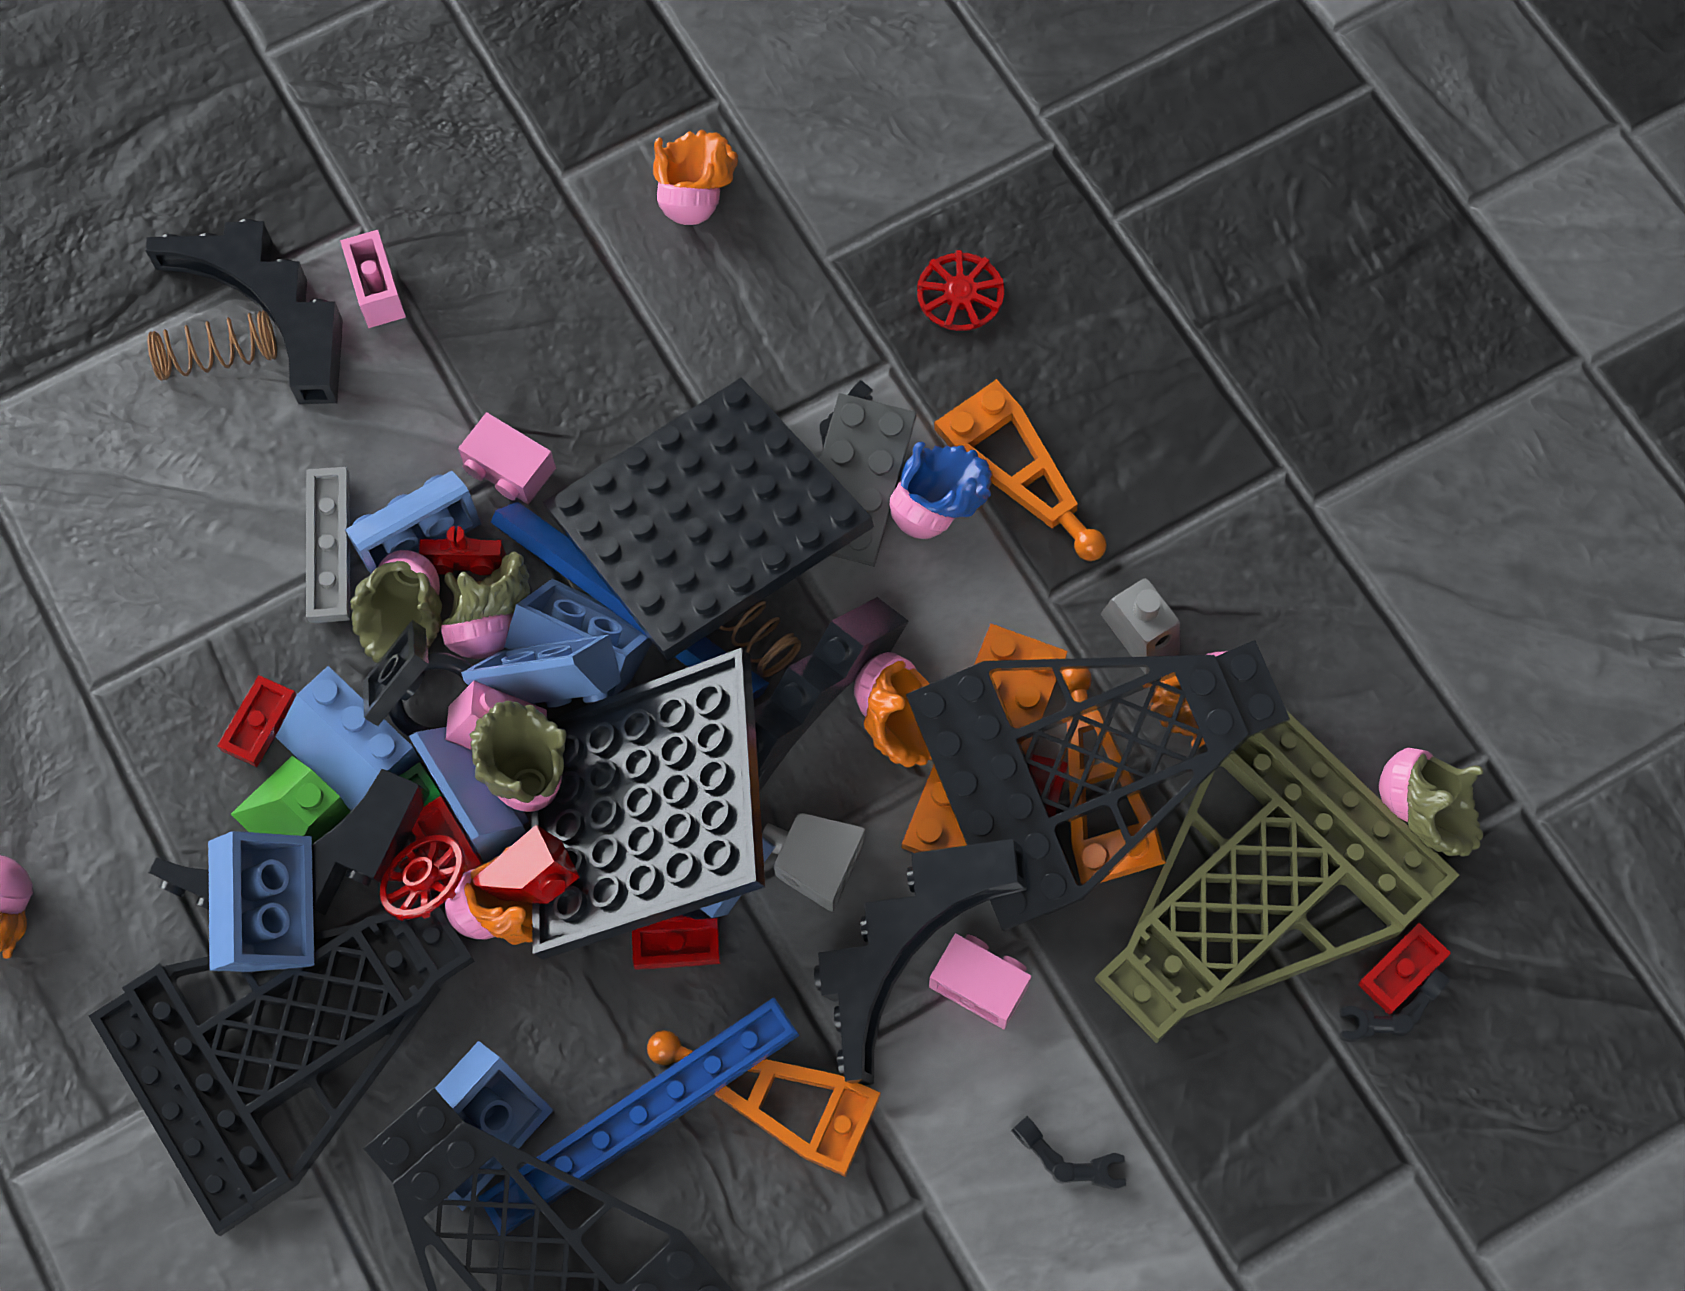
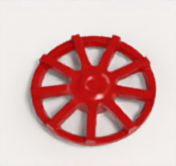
(960, 290)
(423, 876)

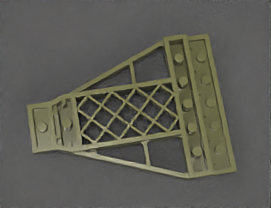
(1336, 822)

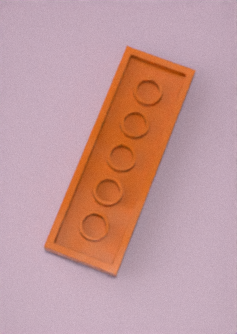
(1025, 699)

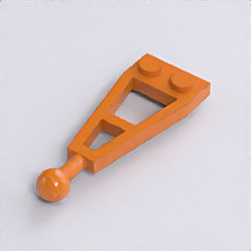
(986, 414)
(1097, 851)
(839, 1127)

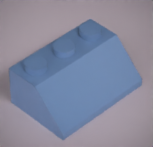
(412, 517)
(564, 614)
(551, 671)
(337, 742)
(483, 816)
(260, 902)
(493, 1100)

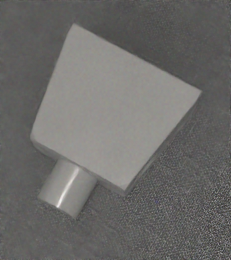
(1141, 620)
(816, 856)

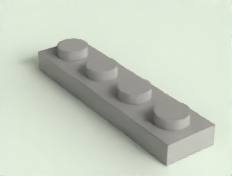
(327, 545)

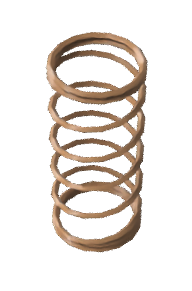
(163, 369)
(782, 643)

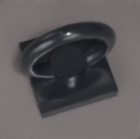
(400, 675)

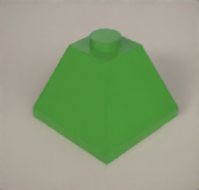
(292, 804)

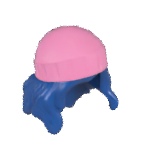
(938, 489)

